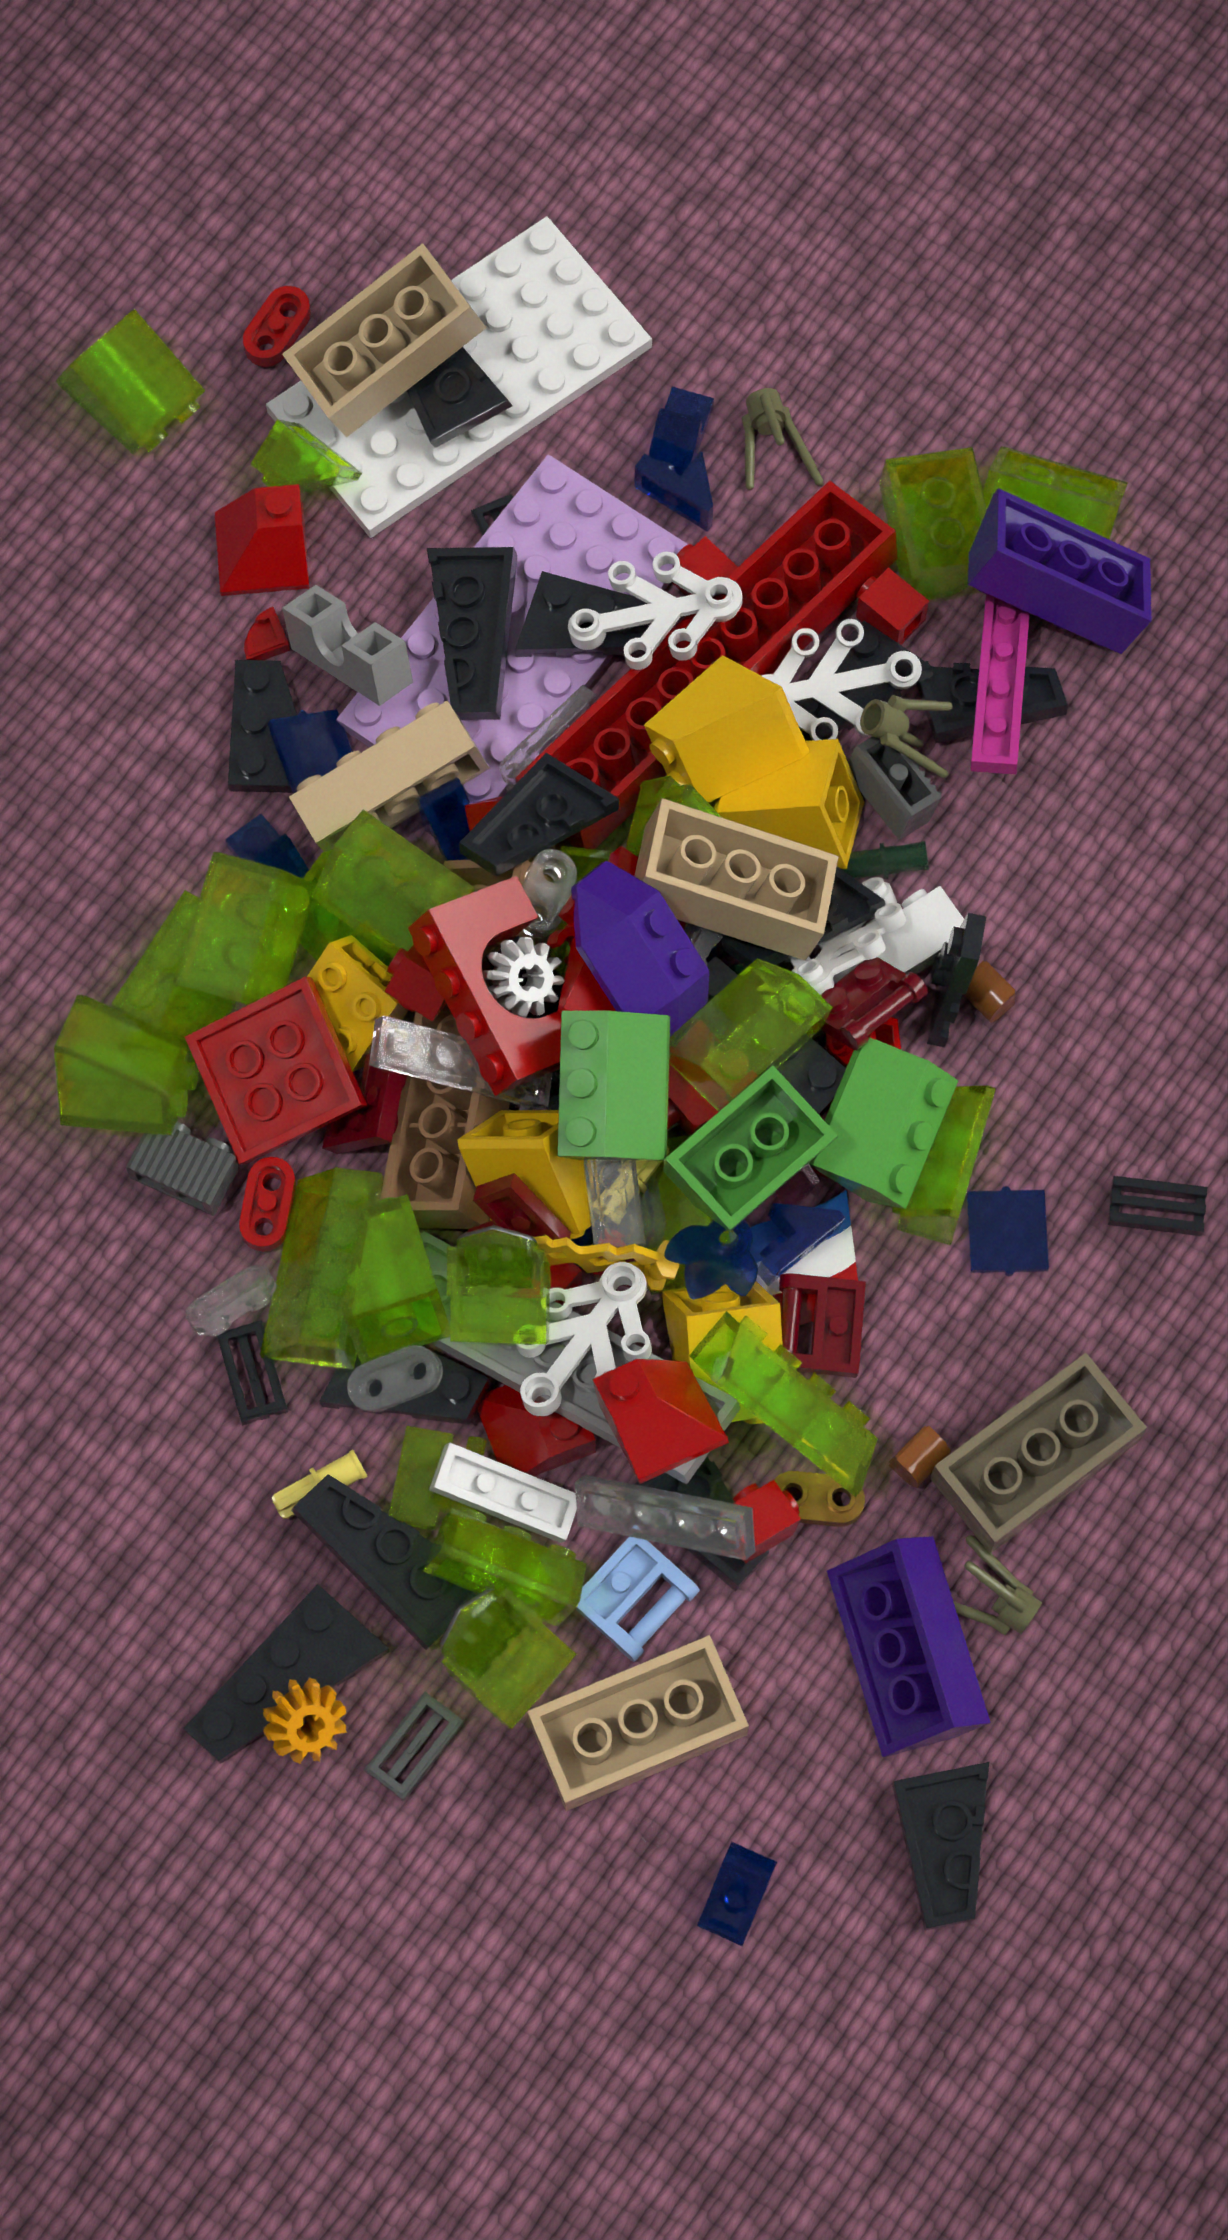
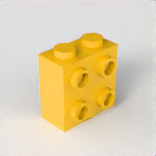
(353, 994)

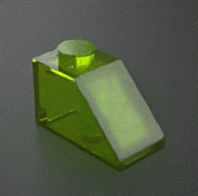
(298, 457)

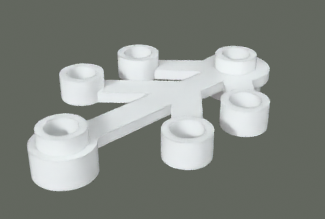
(661, 611)
(826, 685)
(866, 940)
(587, 1332)

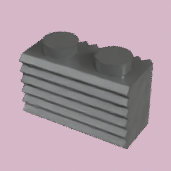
(894, 786)
(185, 1167)

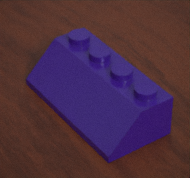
(1061, 572)
(908, 1645)

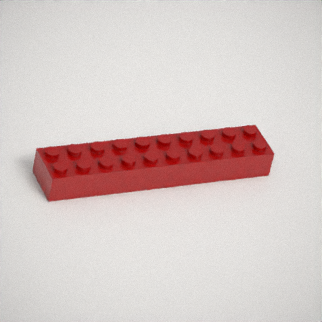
(787, 584)

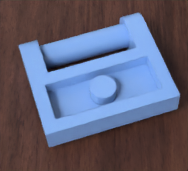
(621, 1586)

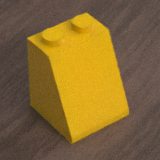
(725, 731)
(803, 802)
(528, 1146)
(692, 1319)

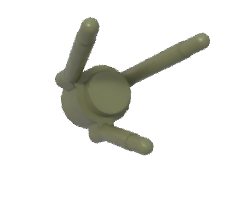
(768, 417)
(890, 725)
(1015, 1600)

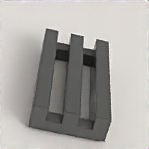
(389, 1780)

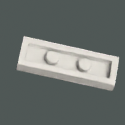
(504, 1492)

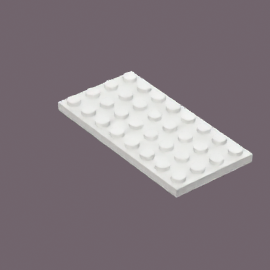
(544, 345)

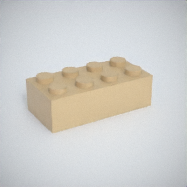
(384, 340)
(389, 775)
(737, 878)
(638, 1723)

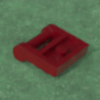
(868, 999)
(835, 1322)

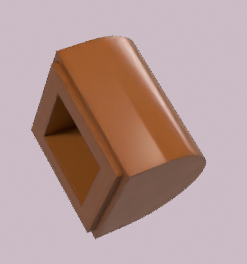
(990, 992)
(919, 1456)

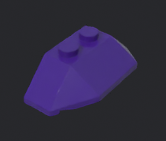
(637, 947)

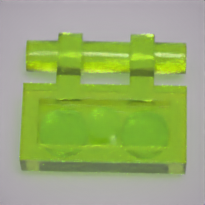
(418, 1461)

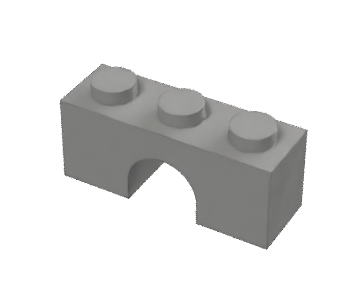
(368, 662)

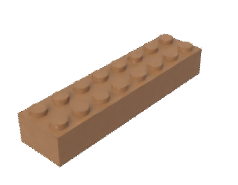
(432, 1117)

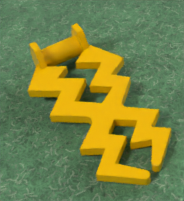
(651, 1263)

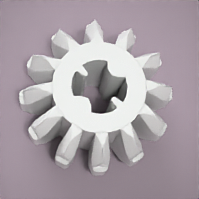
(539, 976)

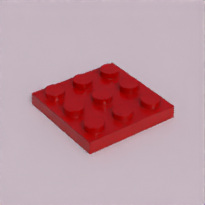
(275, 1070)

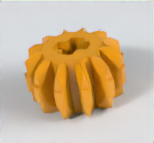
(322, 1719)

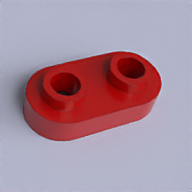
(275, 329)
(267, 1206)

